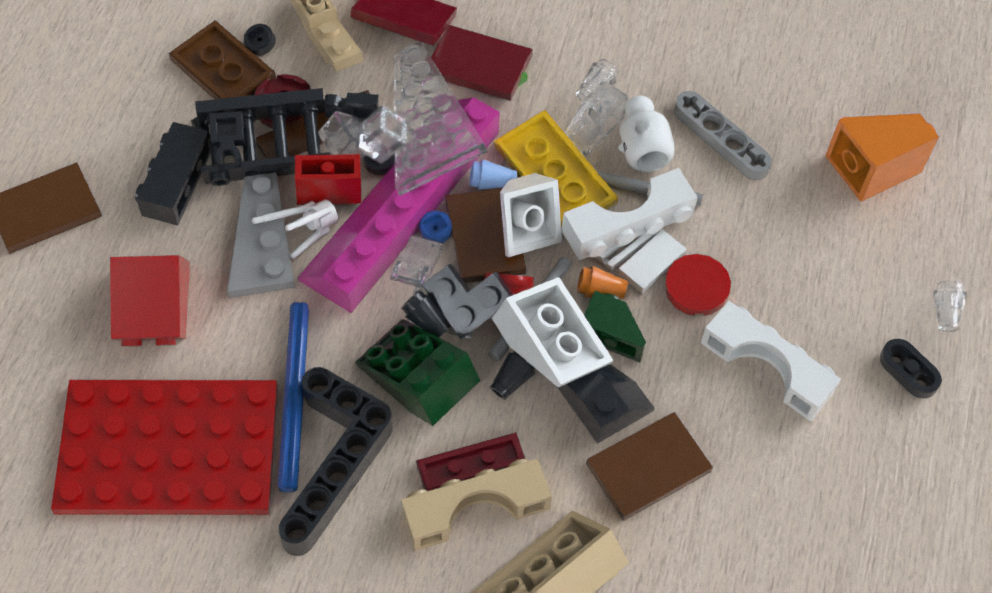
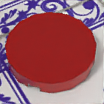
(697, 284)

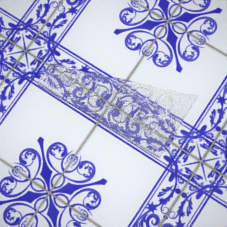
(437, 126)

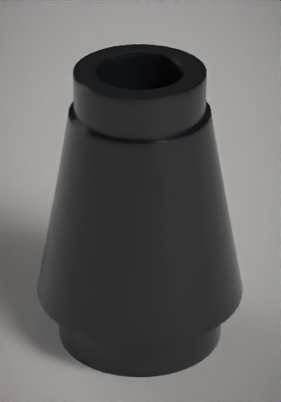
(425, 314)
(512, 375)

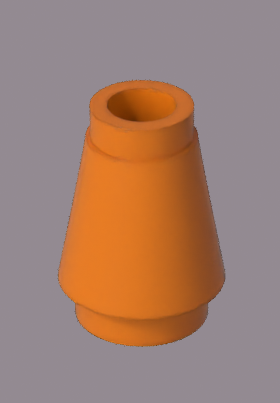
(598, 280)

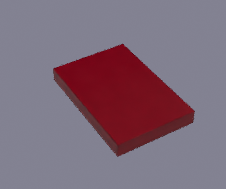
(410, 18)
(481, 62)

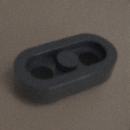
(911, 368)

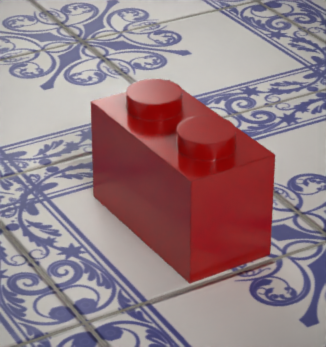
(328, 178)

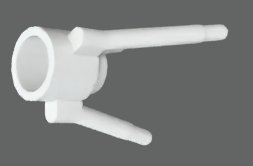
(315, 216)

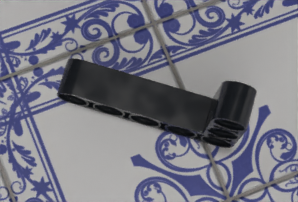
(339, 459)

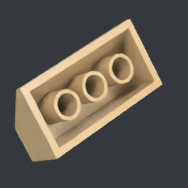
(567, 558)

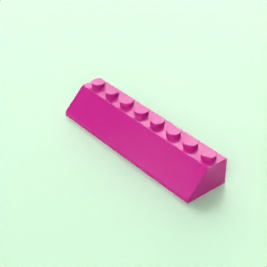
(383, 225)

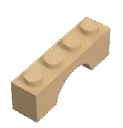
(517, 488)

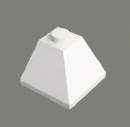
(530, 214)

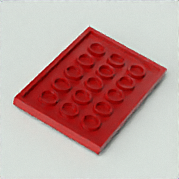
(166, 448)

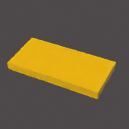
(546, 150)

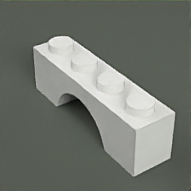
(595, 229)
(737, 334)

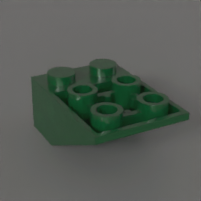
(420, 370)

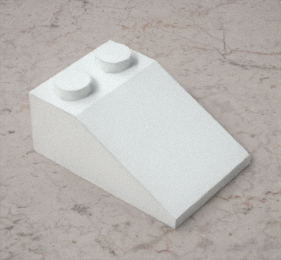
(551, 333)

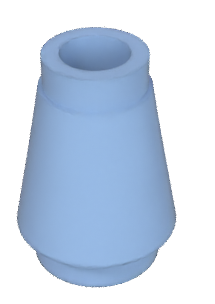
(488, 175)

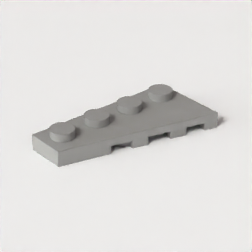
(260, 249)

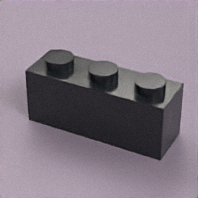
(173, 173)

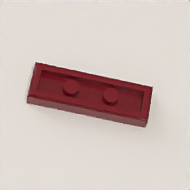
(469, 460)

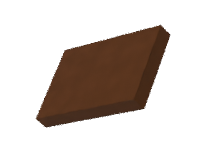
(221, 63)
(46, 207)
(480, 236)
(649, 466)

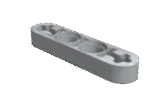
(726, 131)

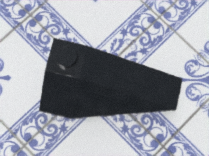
(606, 401)

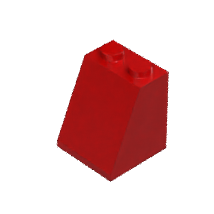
(149, 299)

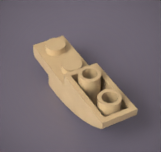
(328, 33)

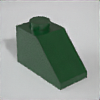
(615, 326)

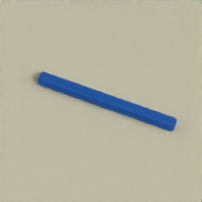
(293, 398)

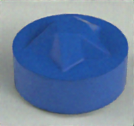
(435, 226)

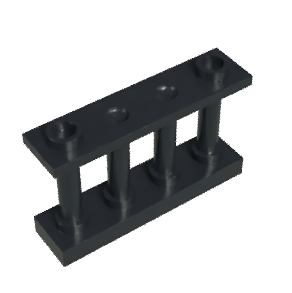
(257, 107)

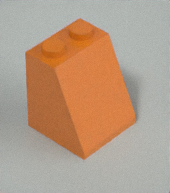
(880, 151)

